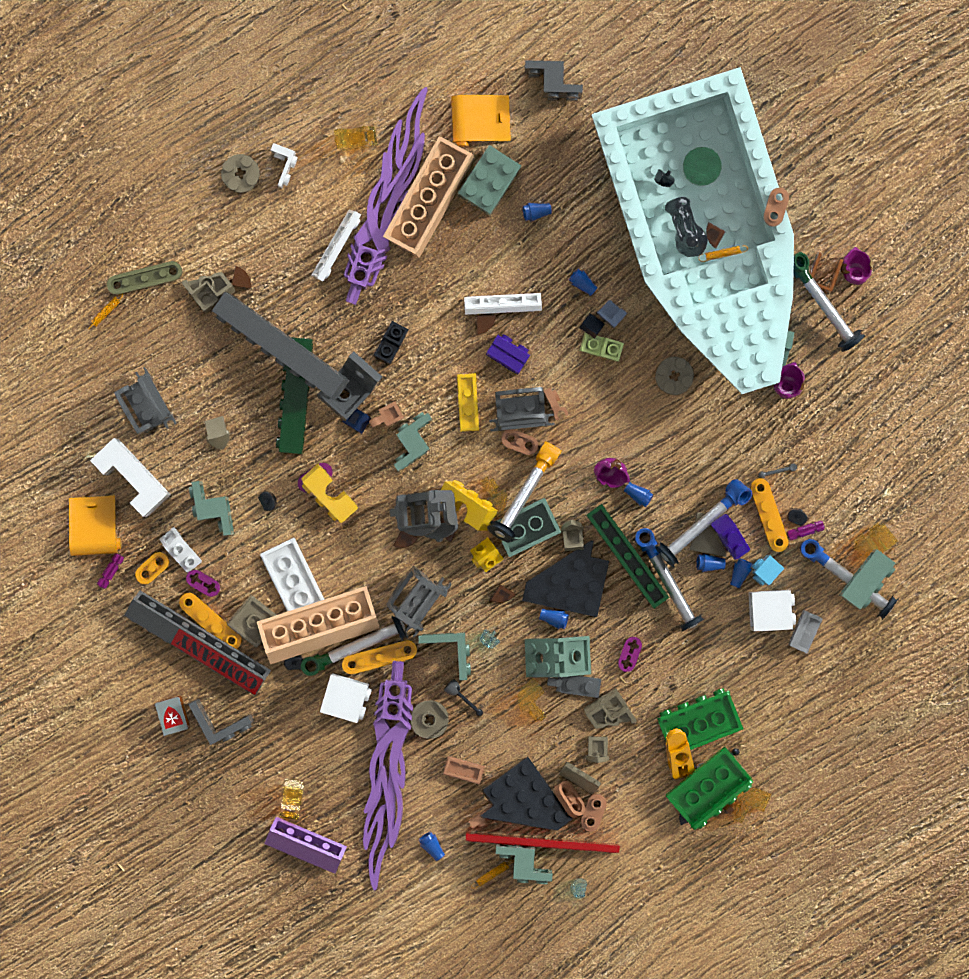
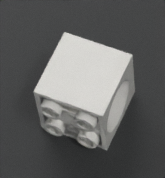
(771, 610)
(345, 698)

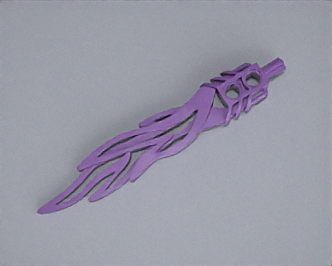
(399, 186)
(393, 786)

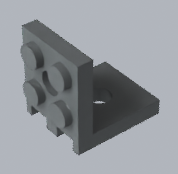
(361, 384)
(208, 728)

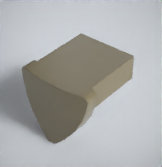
(217, 433)
(573, 535)
(597, 749)

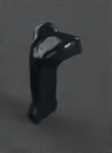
(689, 236)

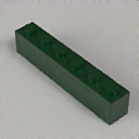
(294, 408)
(627, 556)

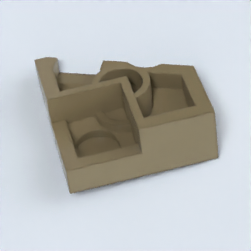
(208, 290)
(707, 541)
(609, 710)
(579, 778)

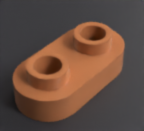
(776, 206)
(519, 442)
(570, 799)
(593, 812)

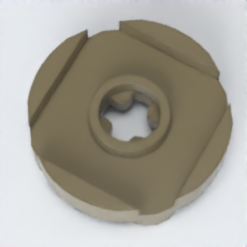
(249, 179)
(680, 366)
(440, 721)

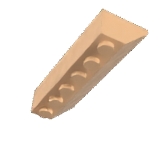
(429, 196)
(318, 625)

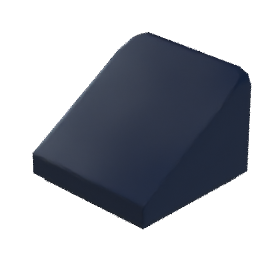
(358, 421)

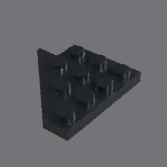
(571, 583)
(524, 799)

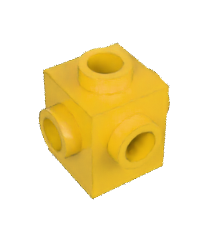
(486, 555)

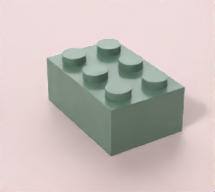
(489, 180)
(531, 527)
(867, 579)

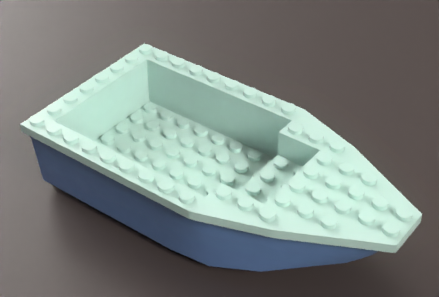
(725, 306)

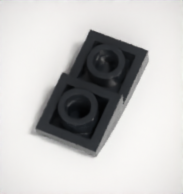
(390, 343)

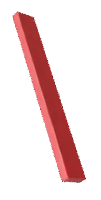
(542, 842)

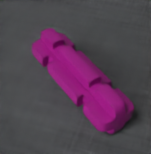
(805, 530)
(110, 571)

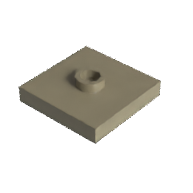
(246, 619)

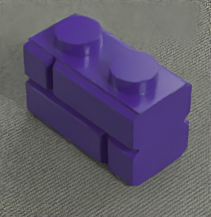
(508, 354)
(730, 536)

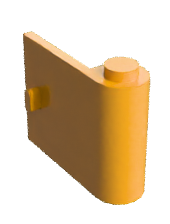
(478, 118)
(93, 529)

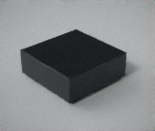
(592, 325)

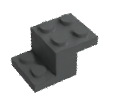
(553, 80)

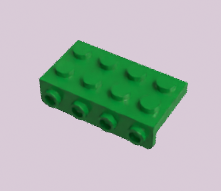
(703, 720)
(710, 788)

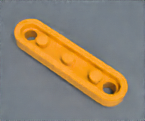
(769, 515)
(209, 619)
(379, 657)

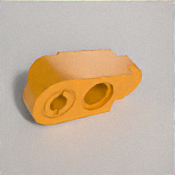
(679, 754)

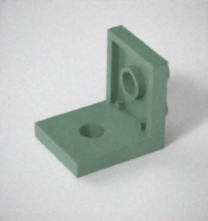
(463, 649)
(557, 657)

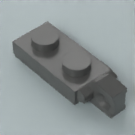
(577, 685)

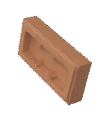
(463, 770)

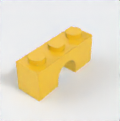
(340, 506)
(479, 511)

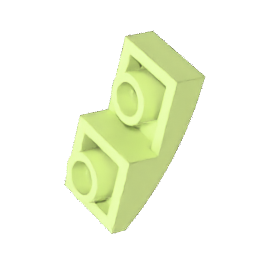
(602, 347)

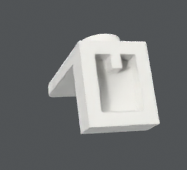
(282, 153)
(180, 550)

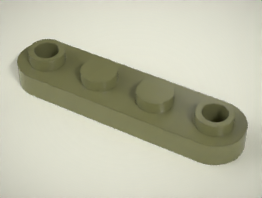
(144, 278)

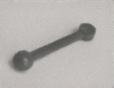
(792, 467)

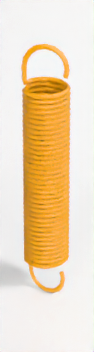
(723, 253)
(105, 311)
(492, 874)

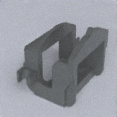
(146, 404)
(520, 411)
(433, 500)
(418, 600)

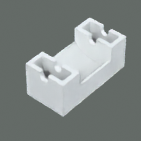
(117, 456)

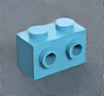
(766, 570)

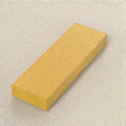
(467, 402)

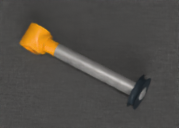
(545, 459)

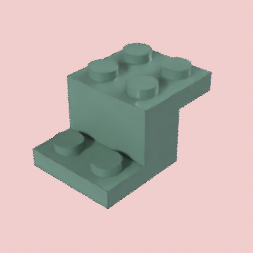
(412, 441)
(211, 508)
(524, 863)

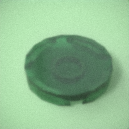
(702, 166)

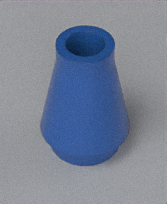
(534, 211)
(581, 281)
(639, 494)
(709, 563)
(740, 572)
(555, 618)
(431, 845)

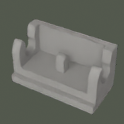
(805, 631)

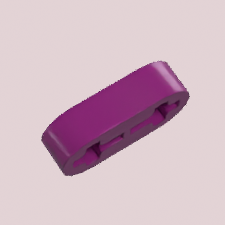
(206, 579)
(625, 652)

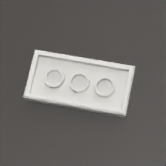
(291, 575)

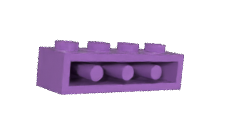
(305, 845)

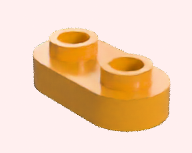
(152, 567)

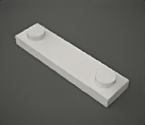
(349, 223)
(503, 303)

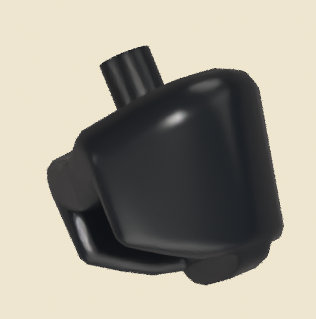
(664, 179)
(267, 500)
(797, 516)
(293, 663)

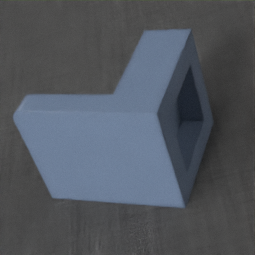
(611, 314)

